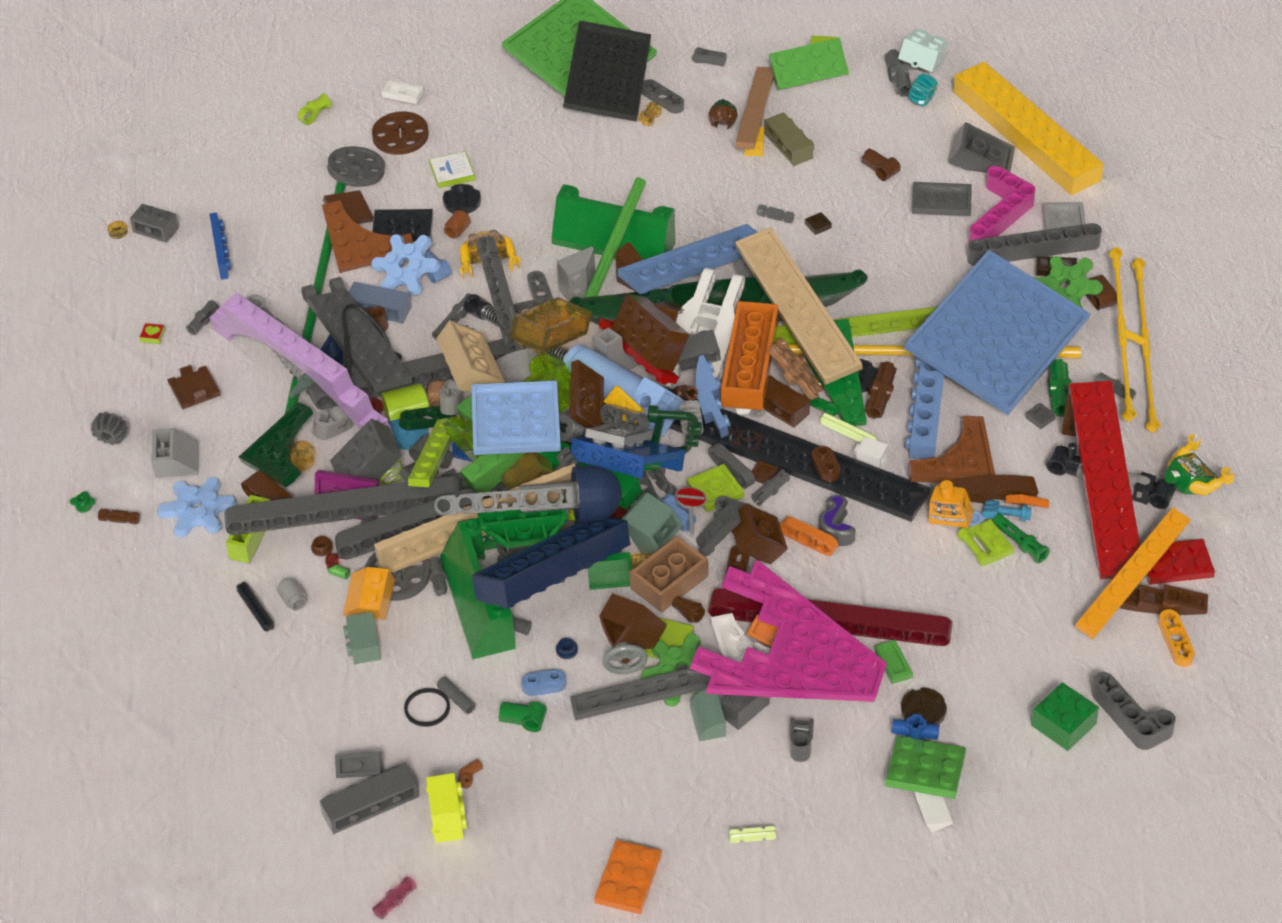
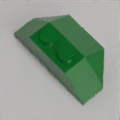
(521, 529)

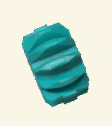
(923, 89)

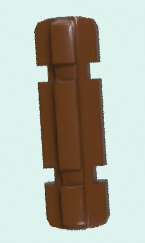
(119, 516)

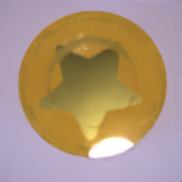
(117, 229)

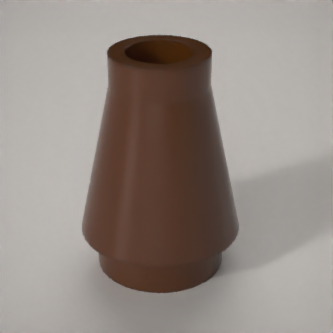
(689, 609)

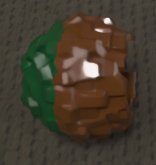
(723, 112)

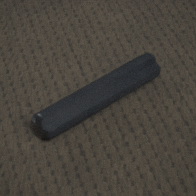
(255, 606)

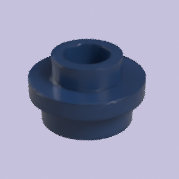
(566, 648)

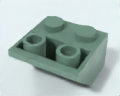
(651, 523)

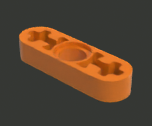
(819, 540)

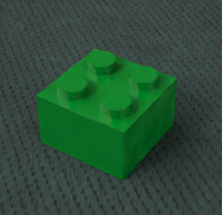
(1065, 716)

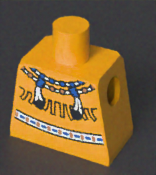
(950, 506)

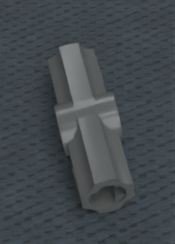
(898, 73)

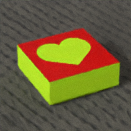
(152, 333)

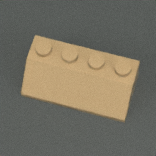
(468, 356)

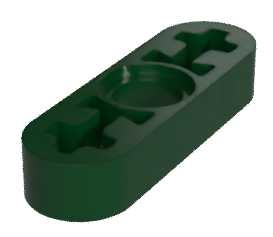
(414, 418)

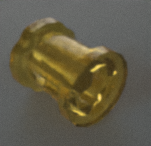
(652, 111)

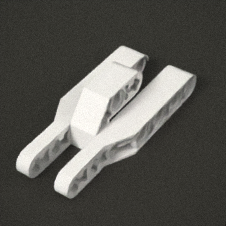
(710, 316)

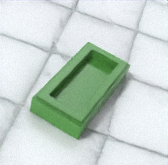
(897, 666)

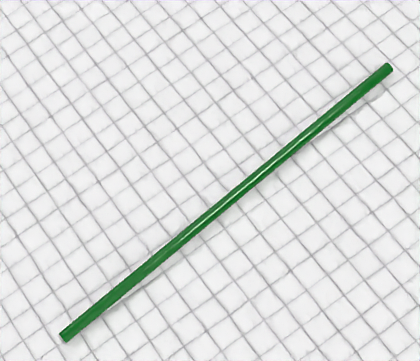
(318, 284)

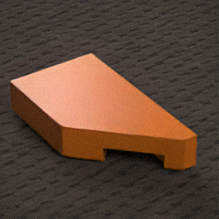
(1030, 501)

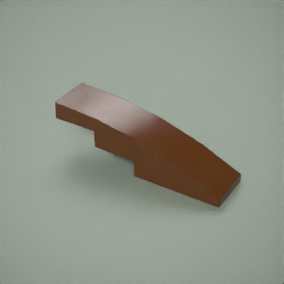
(996, 486)
(1156, 600)

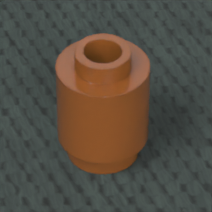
(457, 224)

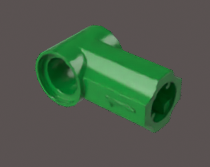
(529, 716)

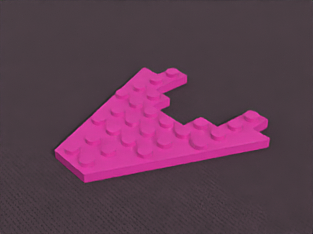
(807, 658)

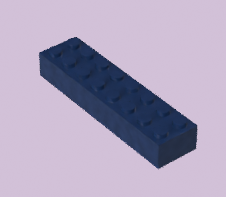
(550, 561)

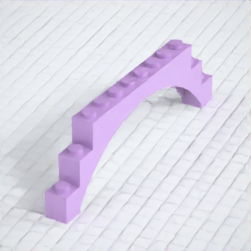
(245, 318)

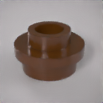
(321, 546)

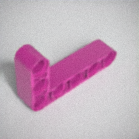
(1017, 200)

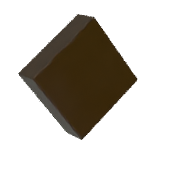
(818, 223)

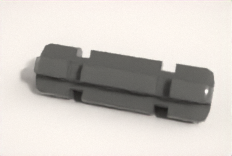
(775, 213)

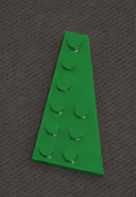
(847, 390)

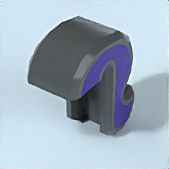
(832, 519)

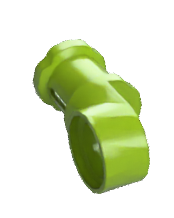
(314, 108)

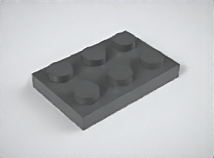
(941, 198)

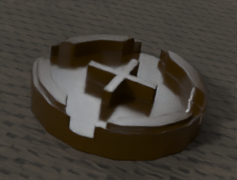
(925, 703)

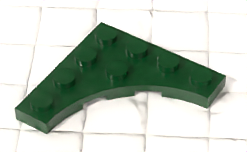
(273, 449)

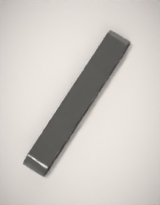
(1037, 243)
(362, 538)

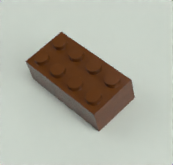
(650, 332)

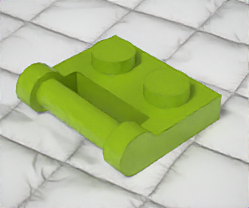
(990, 538)

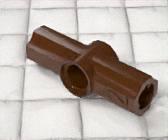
(880, 390)

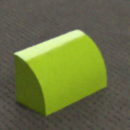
(403, 399)

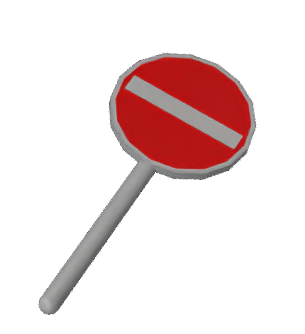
(692, 499)

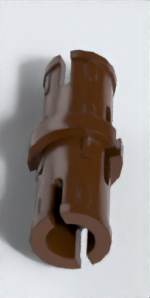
(685, 392)

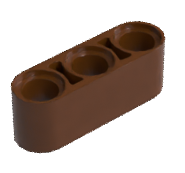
(263, 486)

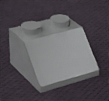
(576, 273)

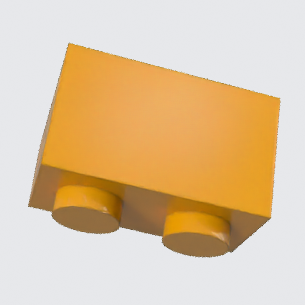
(369, 592)

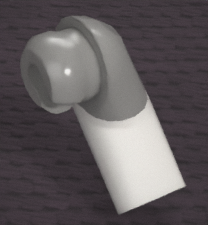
(751, 412)

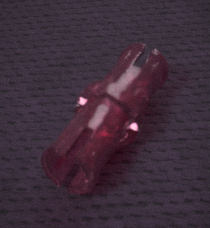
(394, 897)

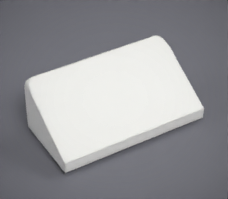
(934, 811)

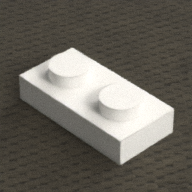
(402, 92)

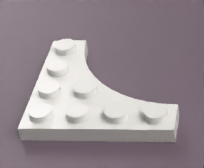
(732, 639)

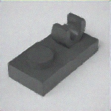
(358, 764)

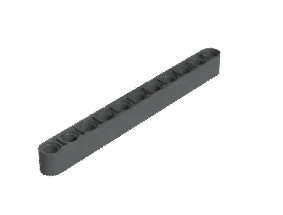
(422, 370)
(333, 506)

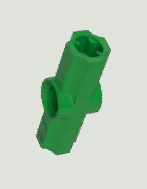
(1058, 386)

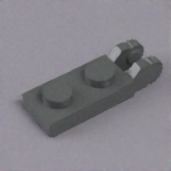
(718, 529)

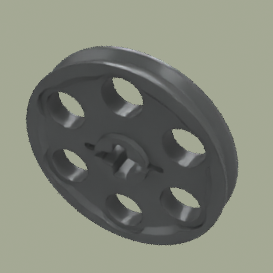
(356, 166)
(408, 589)

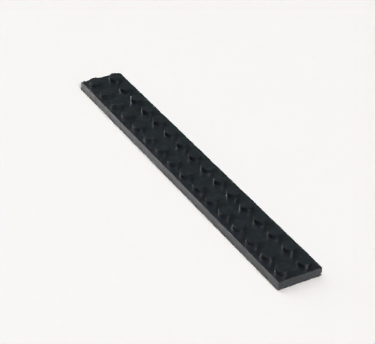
(794, 455)

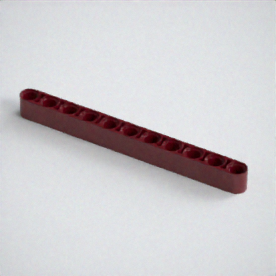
(854, 619)

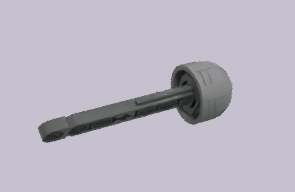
(515, 364)

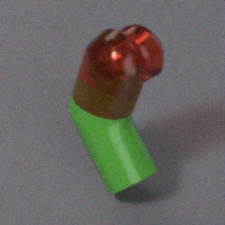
(334, 568)

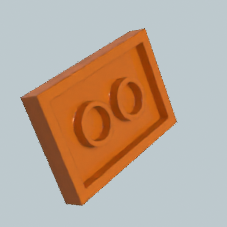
(628, 877)

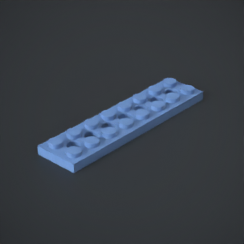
(685, 260)

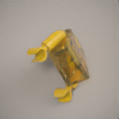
(470, 254)

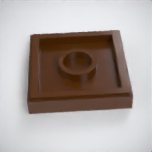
(353, 204)

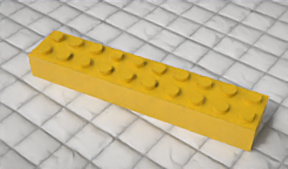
(1028, 128)

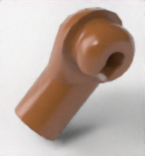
(466, 773)

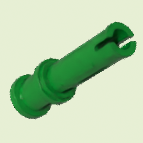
(1026, 542)

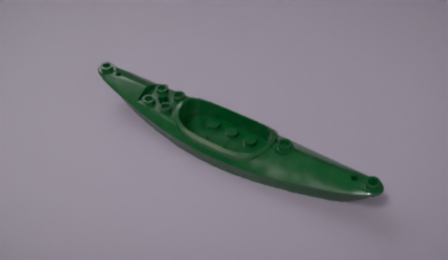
(827, 287)

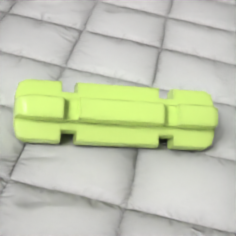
(752, 834)

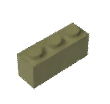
(788, 139)

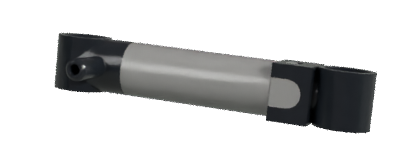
(1143, 487)

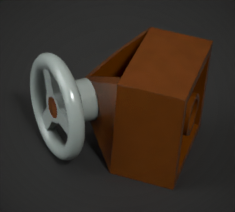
(629, 630)

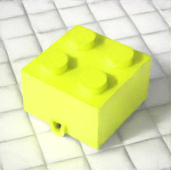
(446, 807)

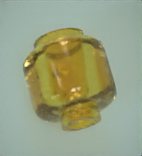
(303, 455)

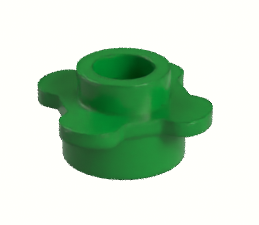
(82, 502)

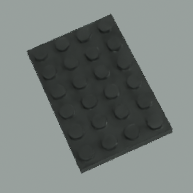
(607, 71)

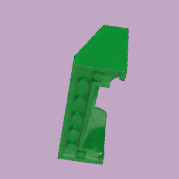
(589, 223)
(485, 626)

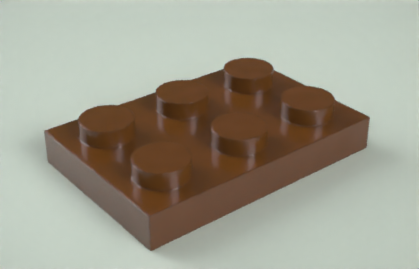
(585, 395)

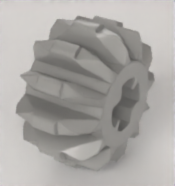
(692, 407)

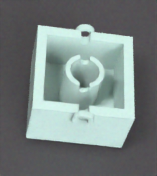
(923, 49)

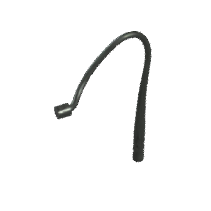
(347, 353)

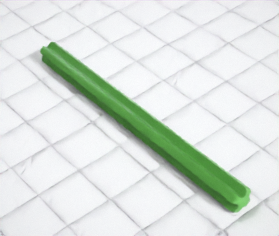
(616, 237)

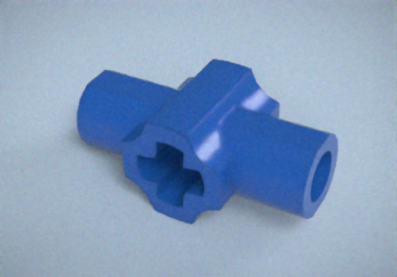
(915, 728)

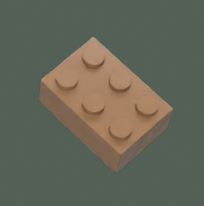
(669, 573)

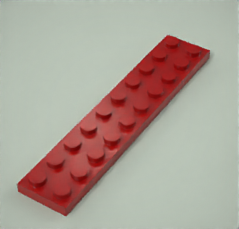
(1104, 475)

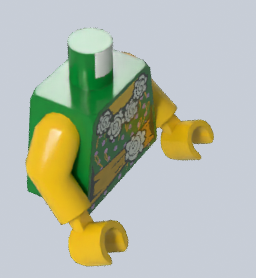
(1191, 474)

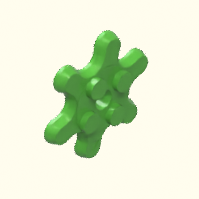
(1075, 276)
(670, 659)

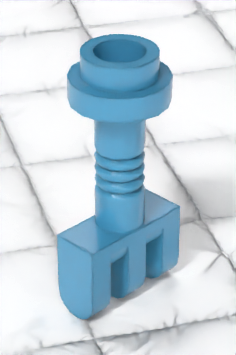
(992, 508)

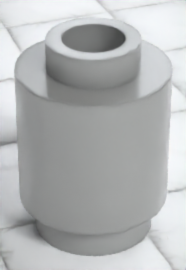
(292, 594)

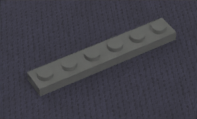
(637, 693)

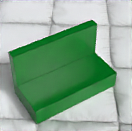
(611, 573)

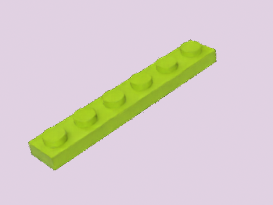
(430, 456)

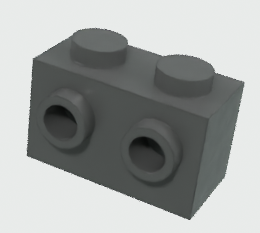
(154, 222)

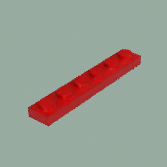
(662, 376)

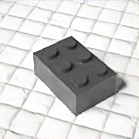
(367, 452)

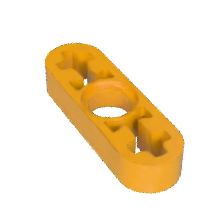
(1175, 646)

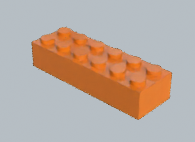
(748, 356)

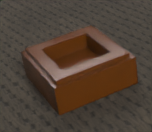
(764, 471)

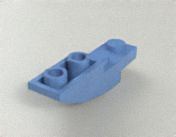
(709, 395)

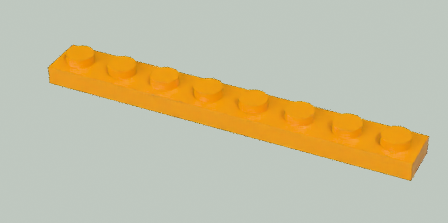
(1132, 573)

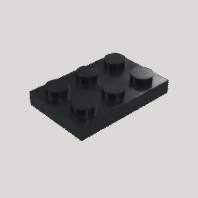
(403, 222)

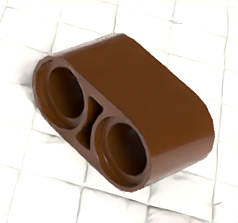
(1104, 299)

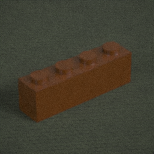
(785, 403)

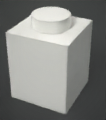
(872, 452)

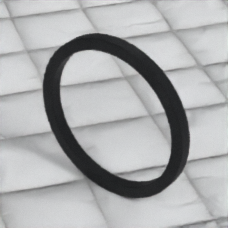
(426, 690)

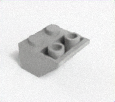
(173, 453)

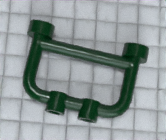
(693, 430)

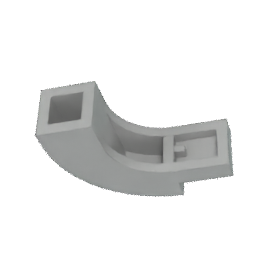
(610, 345)

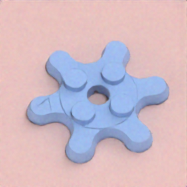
(416, 268)
(200, 516)

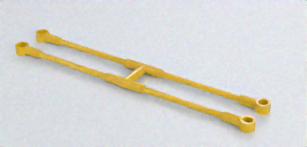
(1124, 334)

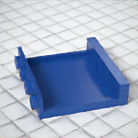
(628, 459)

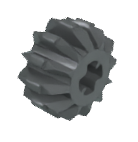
(109, 428)

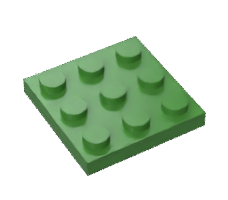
(926, 767)

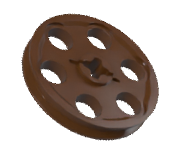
(407, 133)

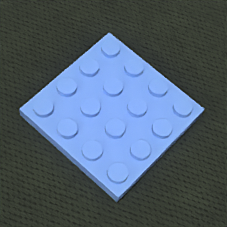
(515, 417)

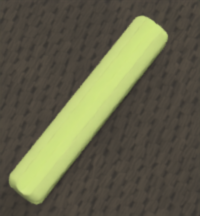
(845, 428)

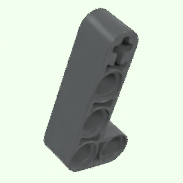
(1140, 728)

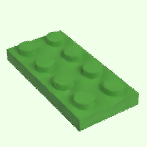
(808, 64)

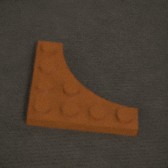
(351, 243)
(965, 459)

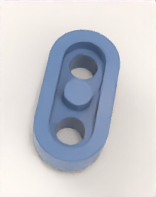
(544, 682)

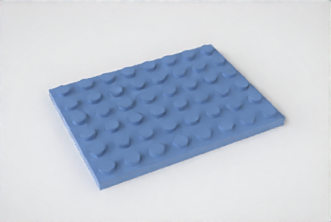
(997, 332)

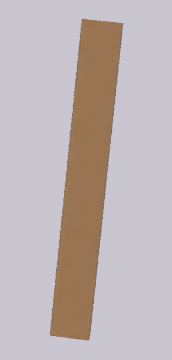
(755, 108)

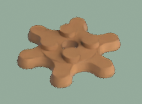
(795, 368)

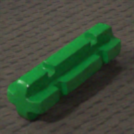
(824, 406)

